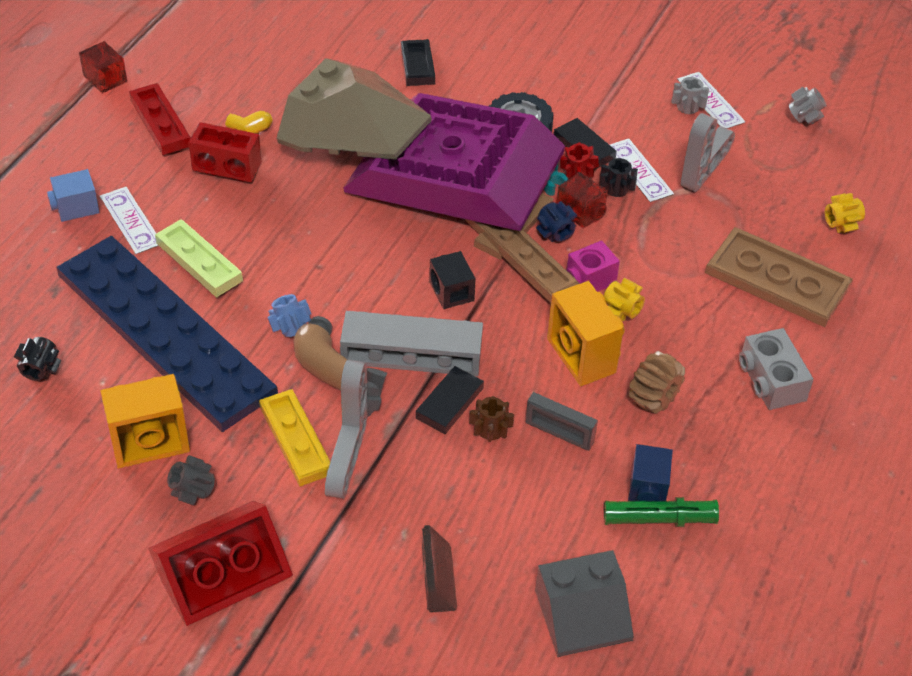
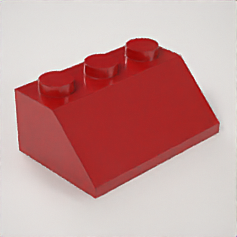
(221, 561)

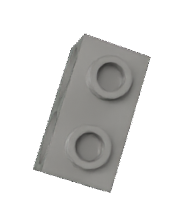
(775, 369)

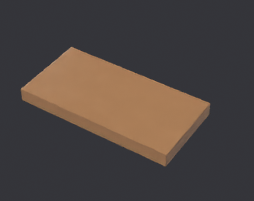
(779, 276)

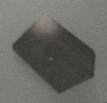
(438, 572)

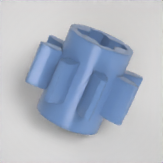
(288, 314)

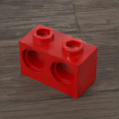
(225, 152)

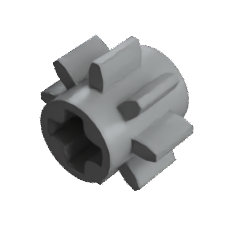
(690, 95)
(807, 105)

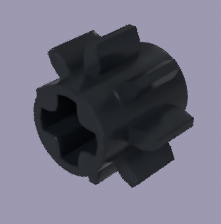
(618, 177)
(37, 358)

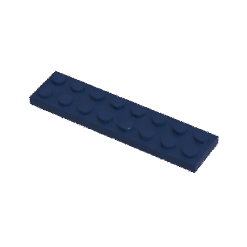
(167, 332)

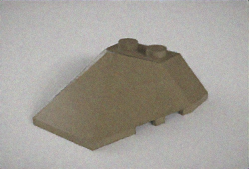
(350, 111)

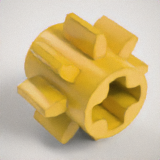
(844, 212)
(624, 298)

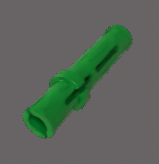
(661, 512)

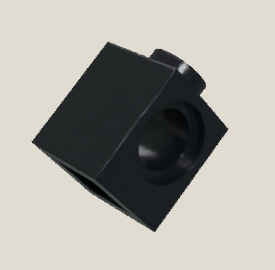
(452, 280)

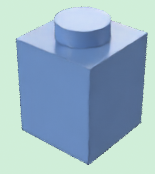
(73, 195)

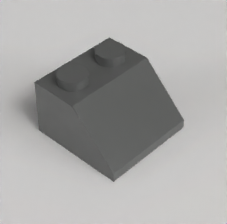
(584, 603)

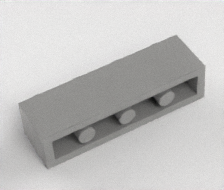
(411, 342)

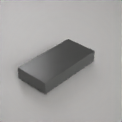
(561, 421)

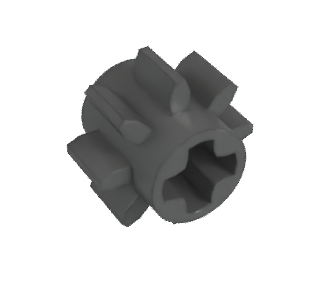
(190, 480)

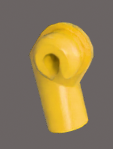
(252, 123)

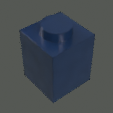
(650, 473)

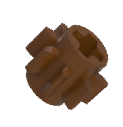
(491, 418)

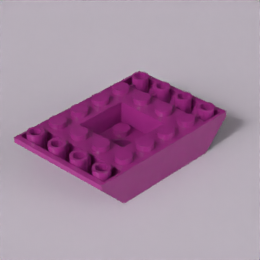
(466, 164)

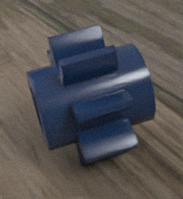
(556, 221)

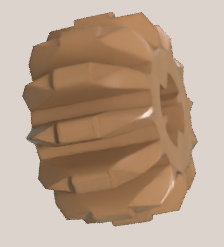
(657, 382)

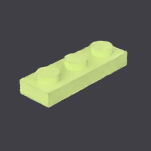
(199, 258)

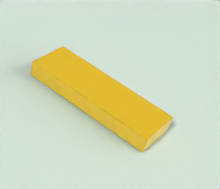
(295, 437)

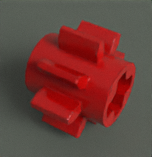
(579, 159)

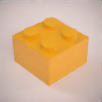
(585, 333)
(145, 420)

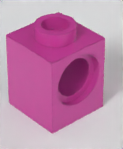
(594, 264)

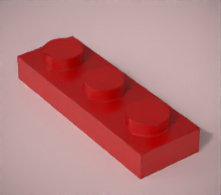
(160, 118)

